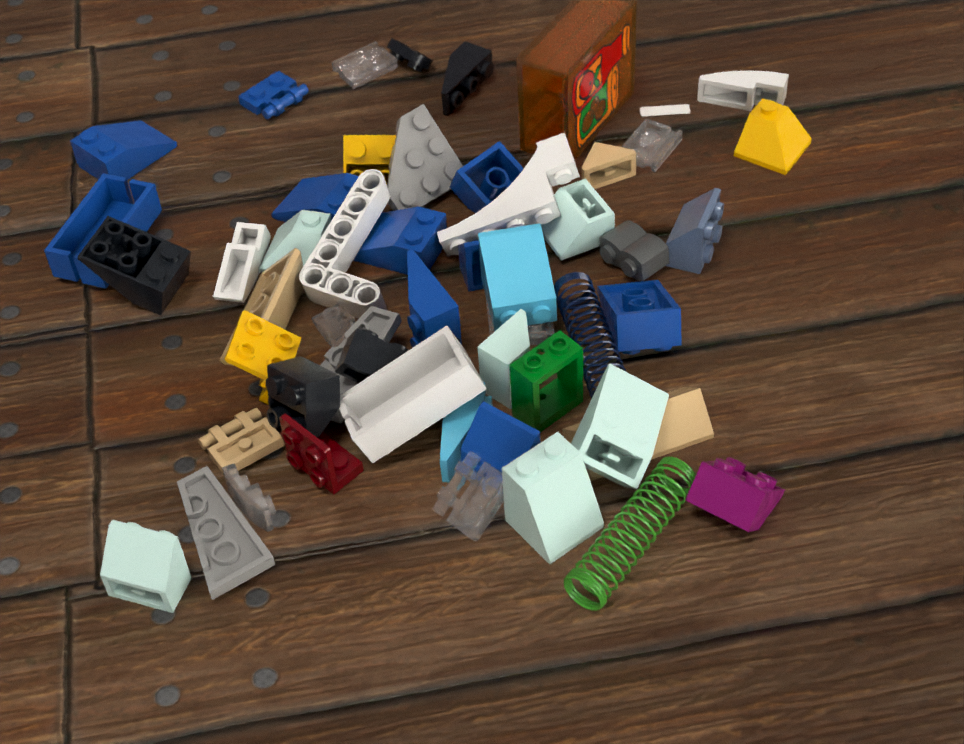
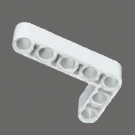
(325, 270)

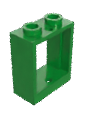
(557, 398)

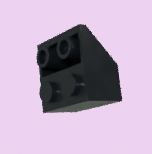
(302, 392)

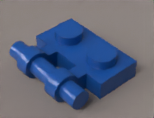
(273, 95)

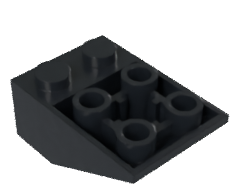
(137, 264)

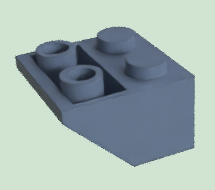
(695, 232)

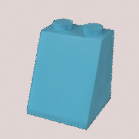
(517, 275)

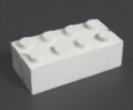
(410, 394)

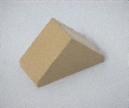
(608, 164)

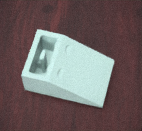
(621, 427)

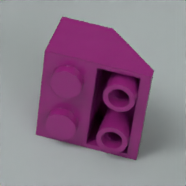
(734, 493)

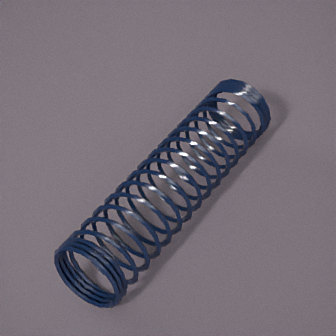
(570, 302)

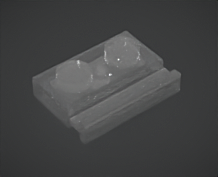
(364, 65)
(653, 143)

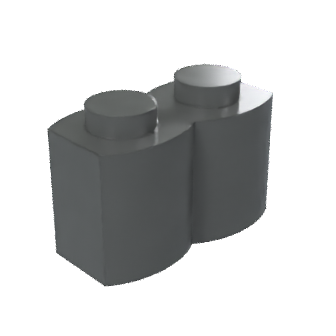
(634, 250)

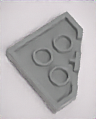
(420, 162)

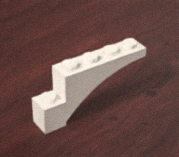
(525, 201)

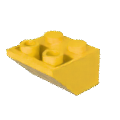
(367, 153)

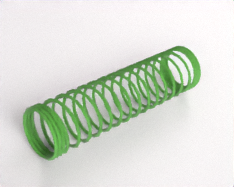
(587, 579)

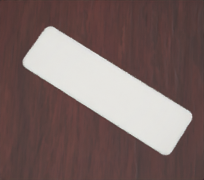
(665, 110)

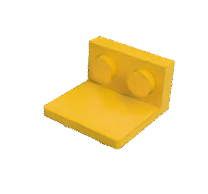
(259, 344)

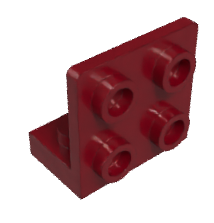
(320, 457)

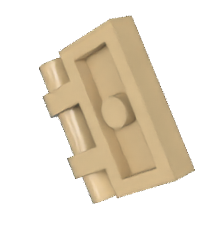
(241, 440)

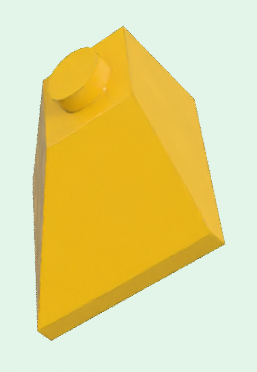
(772, 137)

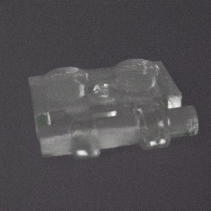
(479, 501)

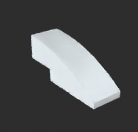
(742, 88)
(242, 262)

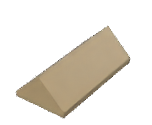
(276, 292)
(682, 425)

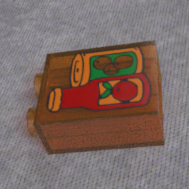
(577, 73)

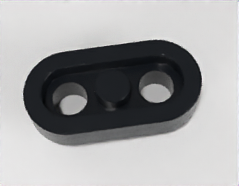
(402, 51)

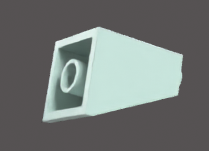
(551, 498)

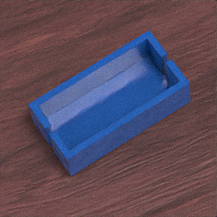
(106, 198)

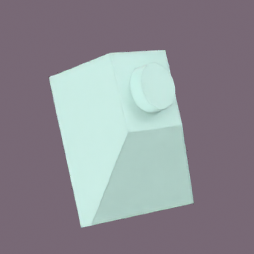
(299, 232)

